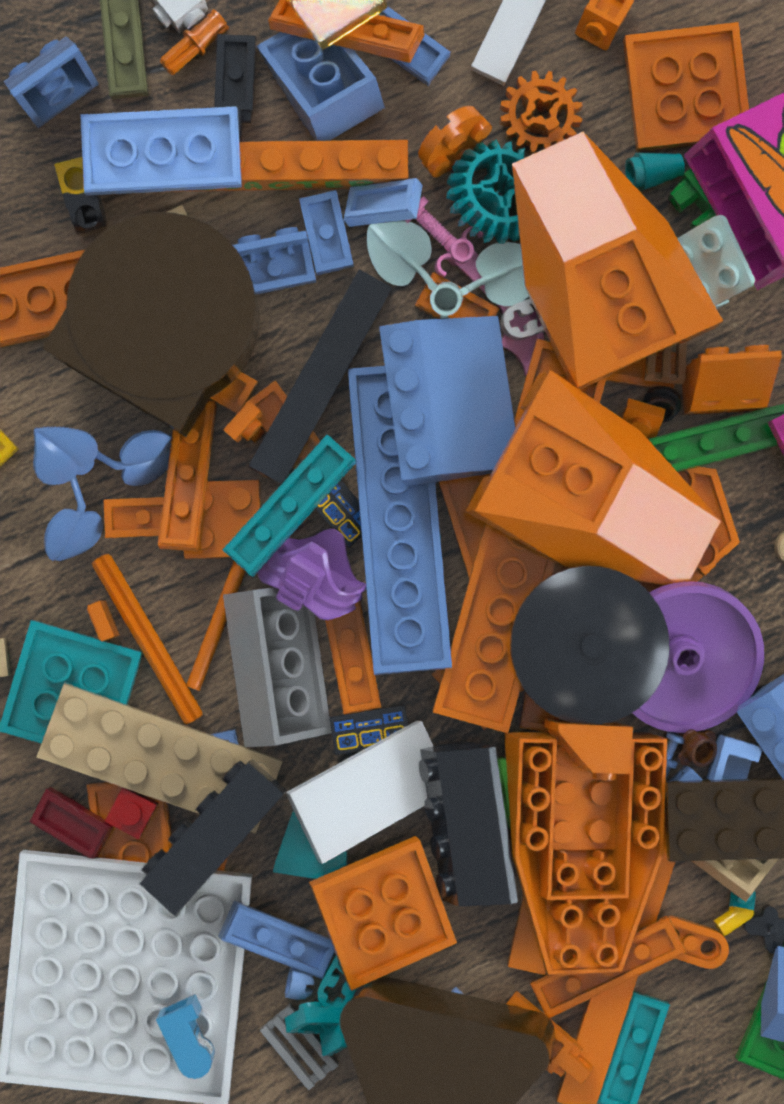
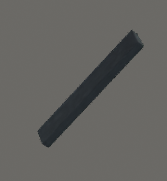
(320, 377)

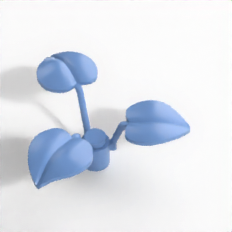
(71, 452)

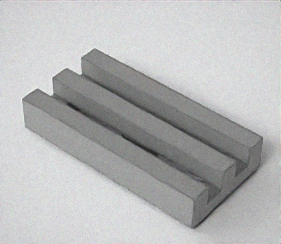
(319, 1071)

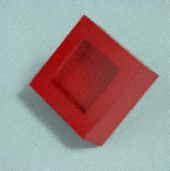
(131, 812)

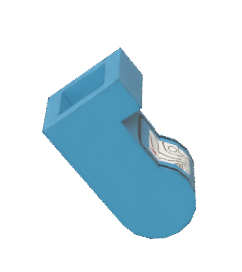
(184, 1038)

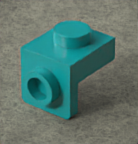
(315, 1019)

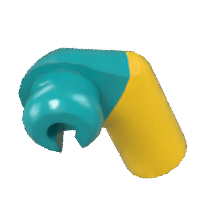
(737, 915)

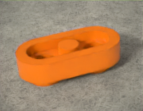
(693, 936)

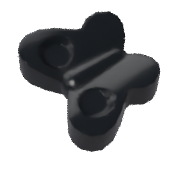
(768, 926)

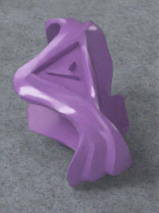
(314, 575)

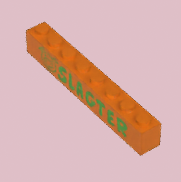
(320, 164)

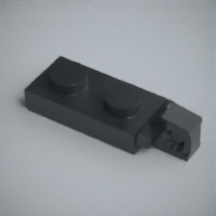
(236, 75)

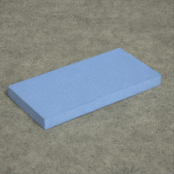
(161, 151)

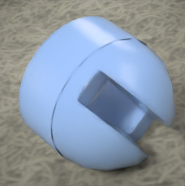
(296, 984)

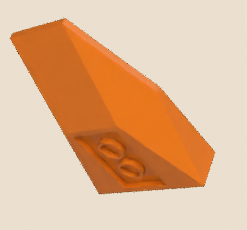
(602, 263)
(593, 491)
(585, 848)

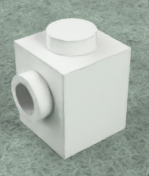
(180, 13)

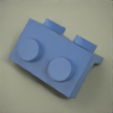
(277, 260)

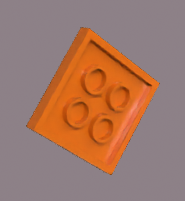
(684, 83)
(383, 912)

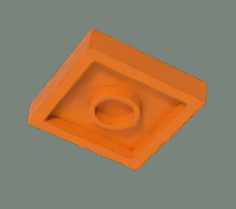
(225, 512)

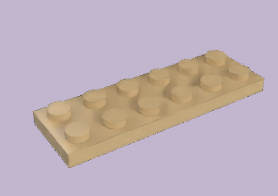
(141, 749)

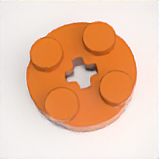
(445, 146)

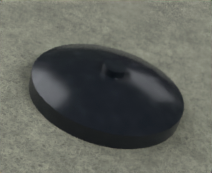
(589, 645)

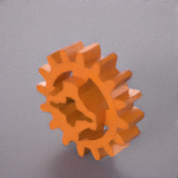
(532, 99)

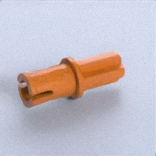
(194, 42)

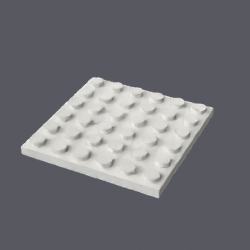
(98, 966)

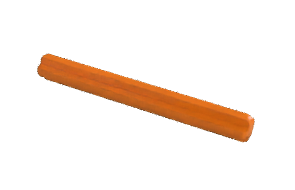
(147, 638)

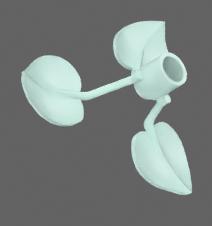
(402, 247)

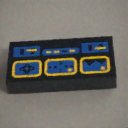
(342, 513)
(362, 729)

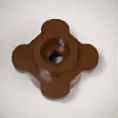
(698, 748)

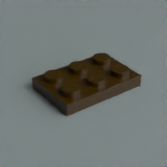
(725, 819)

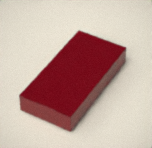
(71, 823)

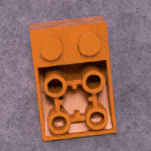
(730, 381)

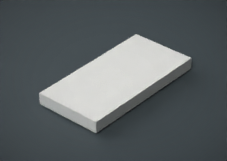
(362, 793)

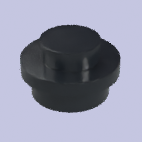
(665, 398)

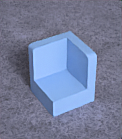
(732, 759)

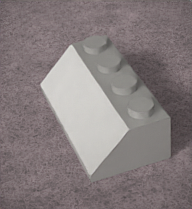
(276, 669)

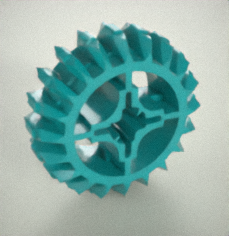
(473, 198)

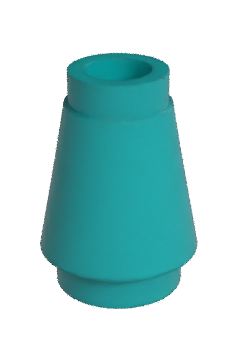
(652, 169)

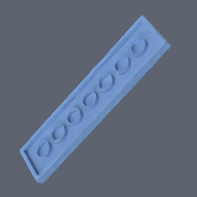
(398, 541)

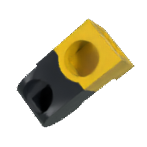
(85, 211)

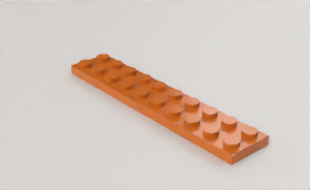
(482, 679)

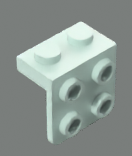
(717, 259)

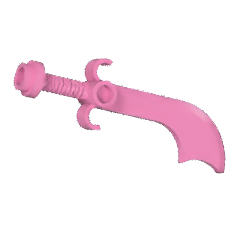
(462, 254)

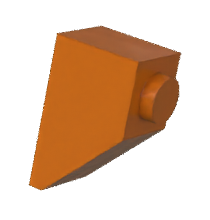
(595, 748)

